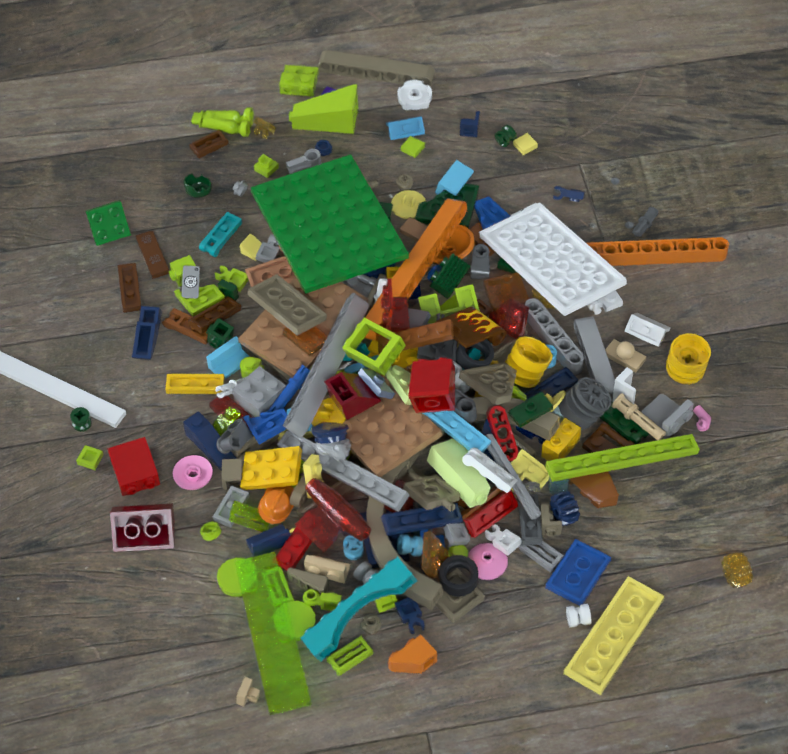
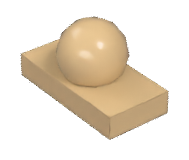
(625, 355)

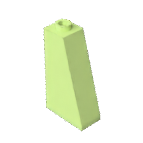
(447, 461)

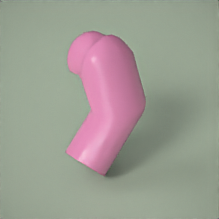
(704, 418)

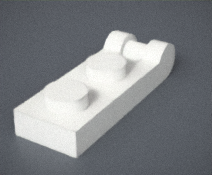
(489, 469)

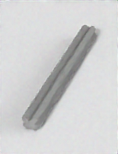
(519, 488)

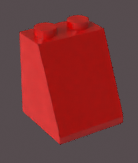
(432, 385)

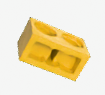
(562, 442)

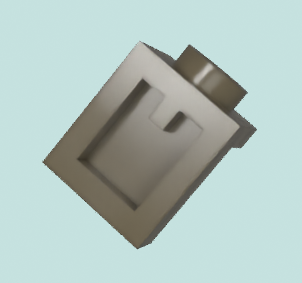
(548, 526)

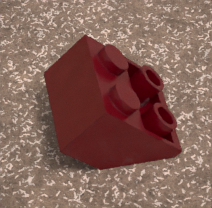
(350, 394)

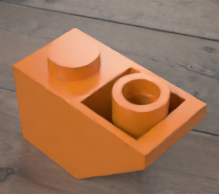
(414, 657)

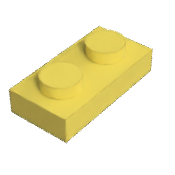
(312, 469)

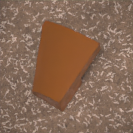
(597, 488)

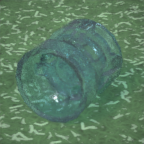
(558, 486)

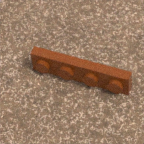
(422, 335)

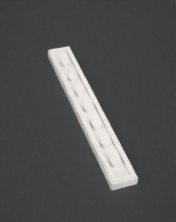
(60, 390)

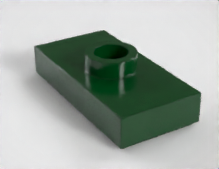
(530, 409)

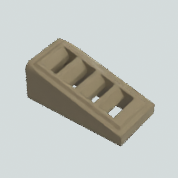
(308, 580)

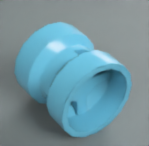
(410, 545)

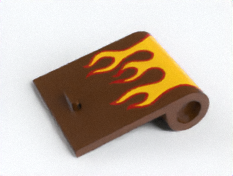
(472, 327)

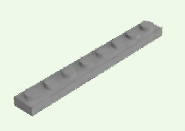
(350, 473)

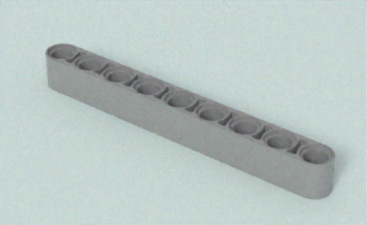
(325, 366)

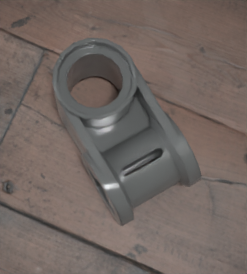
(480, 262)
(465, 403)
(234, 437)

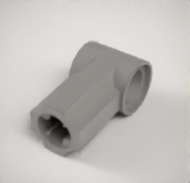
(310, 159)

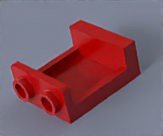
(133, 466)

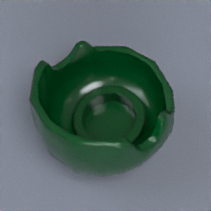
(197, 186)

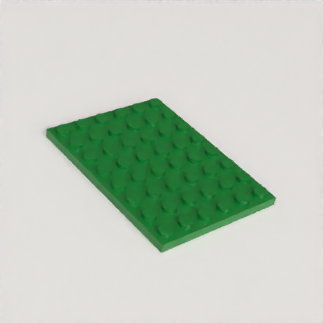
(329, 223)

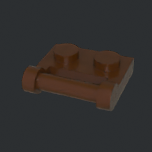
(598, 443)

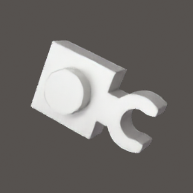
(504, 541)

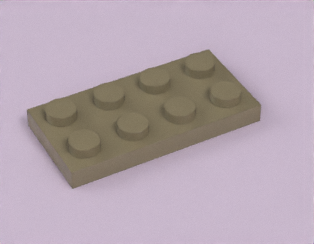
(287, 304)

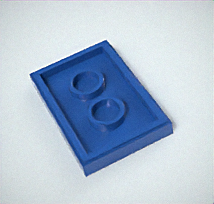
(578, 572)

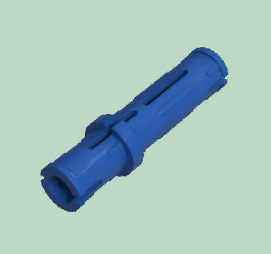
(294, 384)

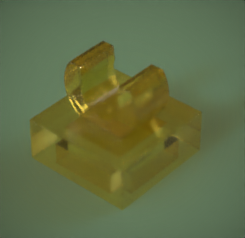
(263, 125)

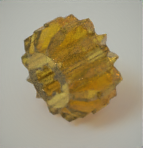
(737, 570)

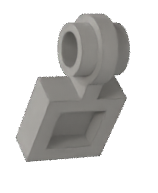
(268, 251)

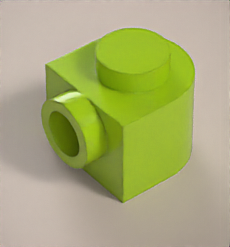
(249, 364)

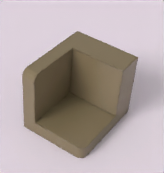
(231, 471)

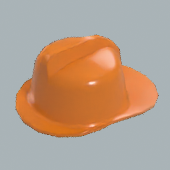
(275, 504)

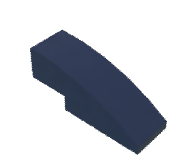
(146, 332)

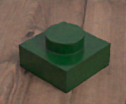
(228, 289)

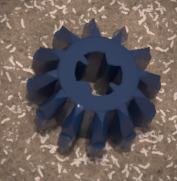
(564, 508)

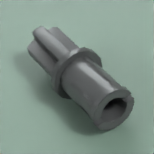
(645, 222)

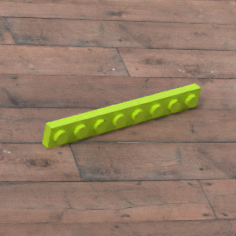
(621, 457)

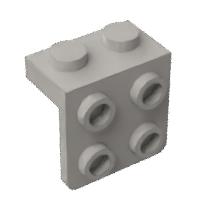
(668, 414)

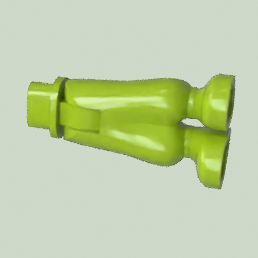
(226, 121)

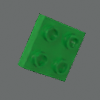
(108, 222)

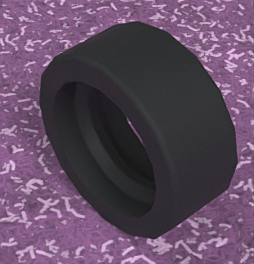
(468, 363)
(458, 589)

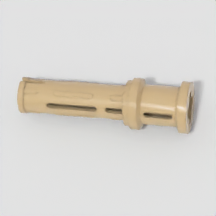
(631, 412)

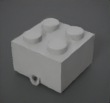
(257, 392)

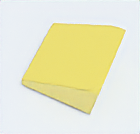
(250, 246)

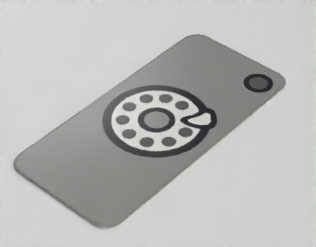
(190, 281)

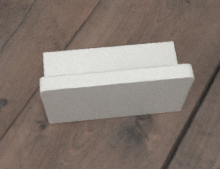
(646, 329)
(623, 385)

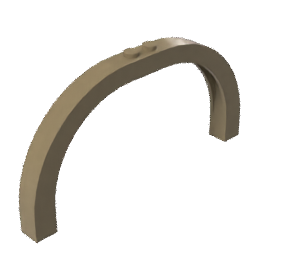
(426, 590)

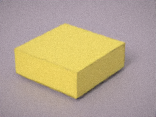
(525, 144)

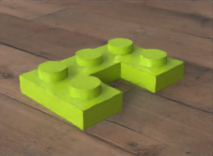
(465, 298)

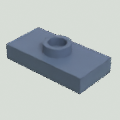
(376, 383)

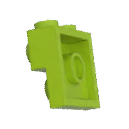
(299, 80)

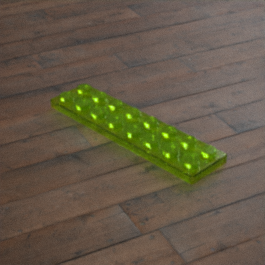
(272, 633)

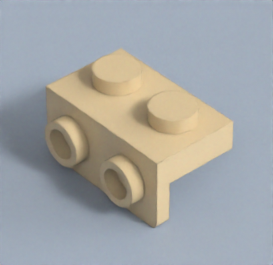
(333, 569)

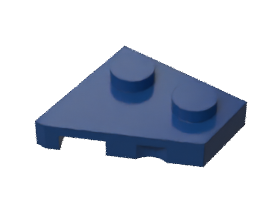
(489, 212)
(267, 425)

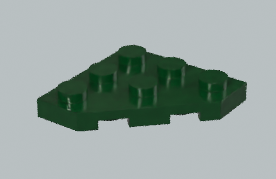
(428, 210)

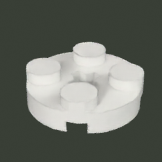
(406, 97)

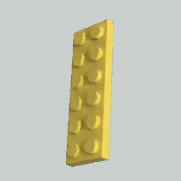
(614, 635)

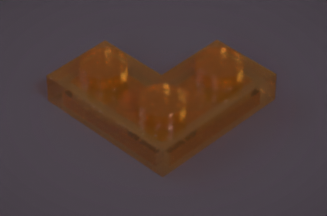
(433, 554)

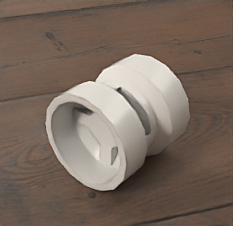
(578, 615)

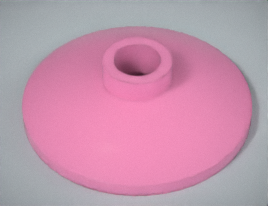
(191, 466)
(492, 567)

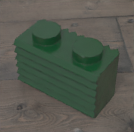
(449, 276)

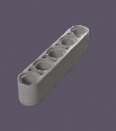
(552, 334)
(594, 352)

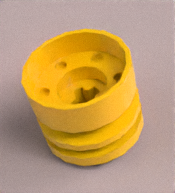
(688, 358)
(530, 360)

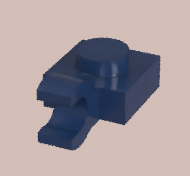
(573, 194)

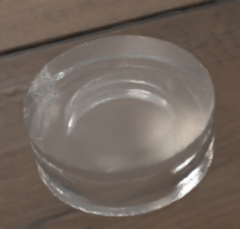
(532, 487)

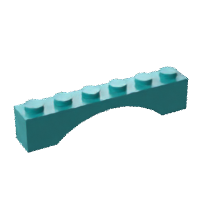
(325, 635)

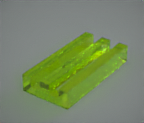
(250, 513)

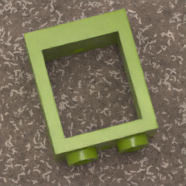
(386, 357)

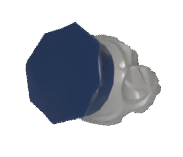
(332, 440)

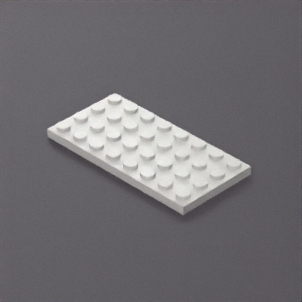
(553, 259)

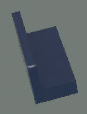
(268, 540)

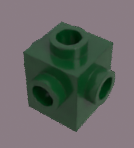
(219, 333)

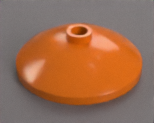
(459, 243)

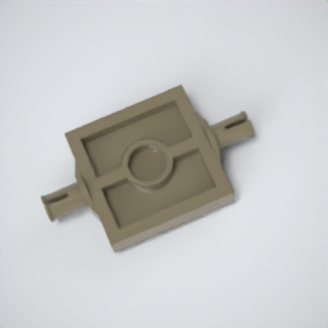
(431, 492)

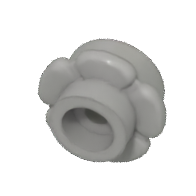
(240, 188)

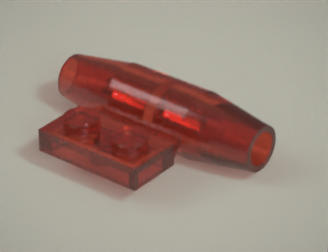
(331, 515)

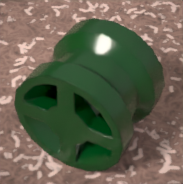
(505, 135)
(85, 420)

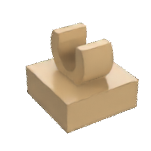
(247, 692)

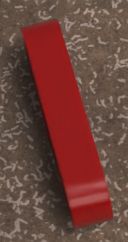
(494, 429)

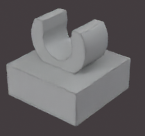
(456, 534)

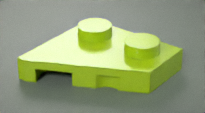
(207, 297)

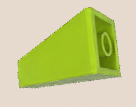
(327, 112)

